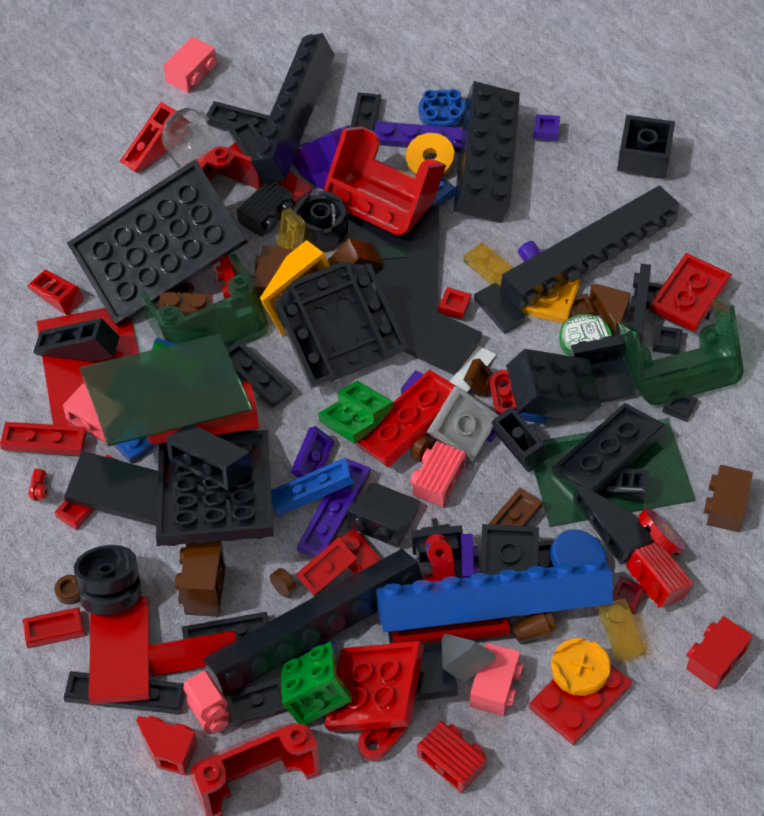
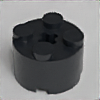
(324, 219)

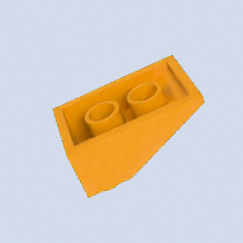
(297, 264)

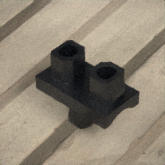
(419, 537)

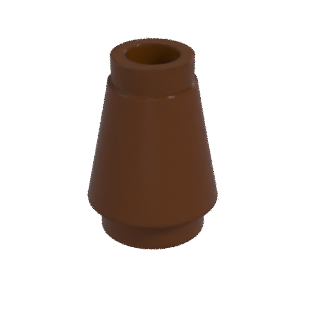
(535, 627)

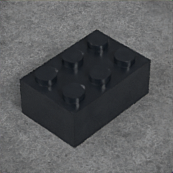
(553, 385)

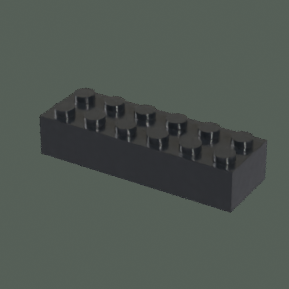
(487, 152)

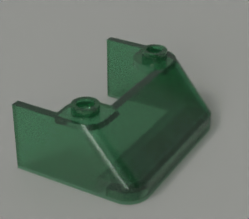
(233, 318)
(693, 372)

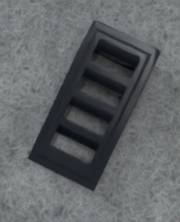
(629, 493)

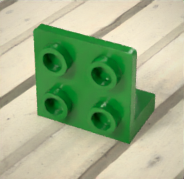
(312, 686)

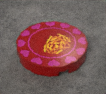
(662, 532)

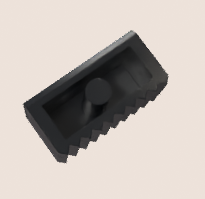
(264, 208)
(520, 439)

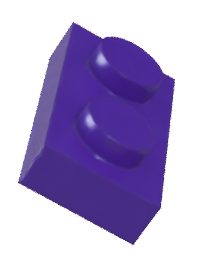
(313, 452)
(468, 556)

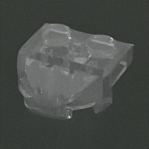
(187, 135)

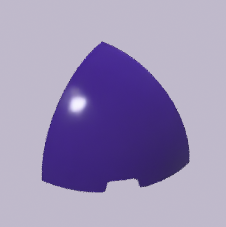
(316, 157)

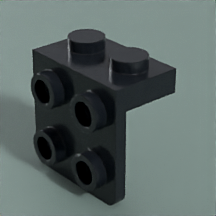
(607, 366)
(382, 514)

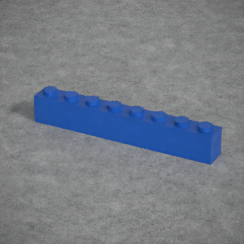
(494, 595)

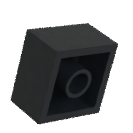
(646, 146)

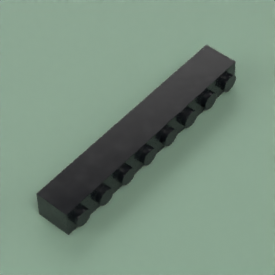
(292, 109)
(589, 248)
(308, 624)

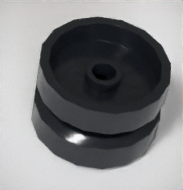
(108, 579)

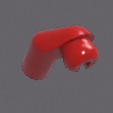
(37, 489)

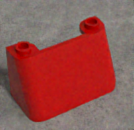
(286, 743)

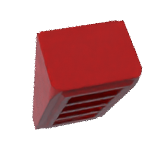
(58, 292)

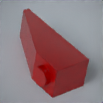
(148, 143)

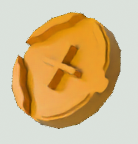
(580, 666)

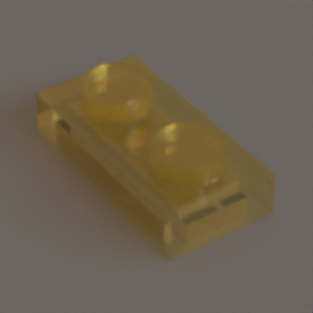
(291, 230)
(487, 263)
(621, 630)

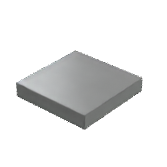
(463, 423)

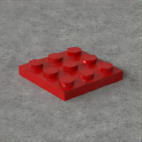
(381, 686)

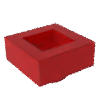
(454, 303)

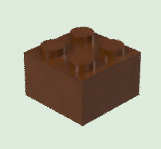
(201, 578)

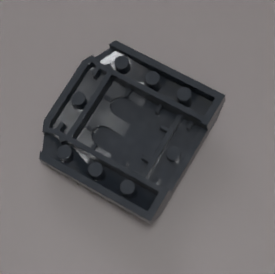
(339, 322)

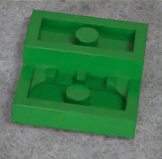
(356, 412)

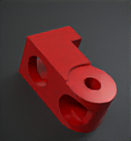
(440, 557)

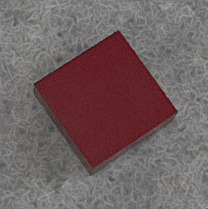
(631, 591)

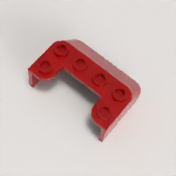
(378, 190)

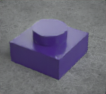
(546, 127)

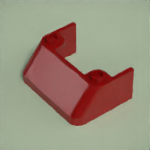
(230, 164)

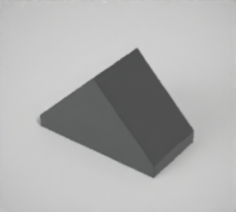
(464, 657)

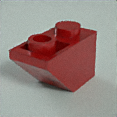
(168, 744)

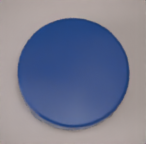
(442, 108)
(576, 548)

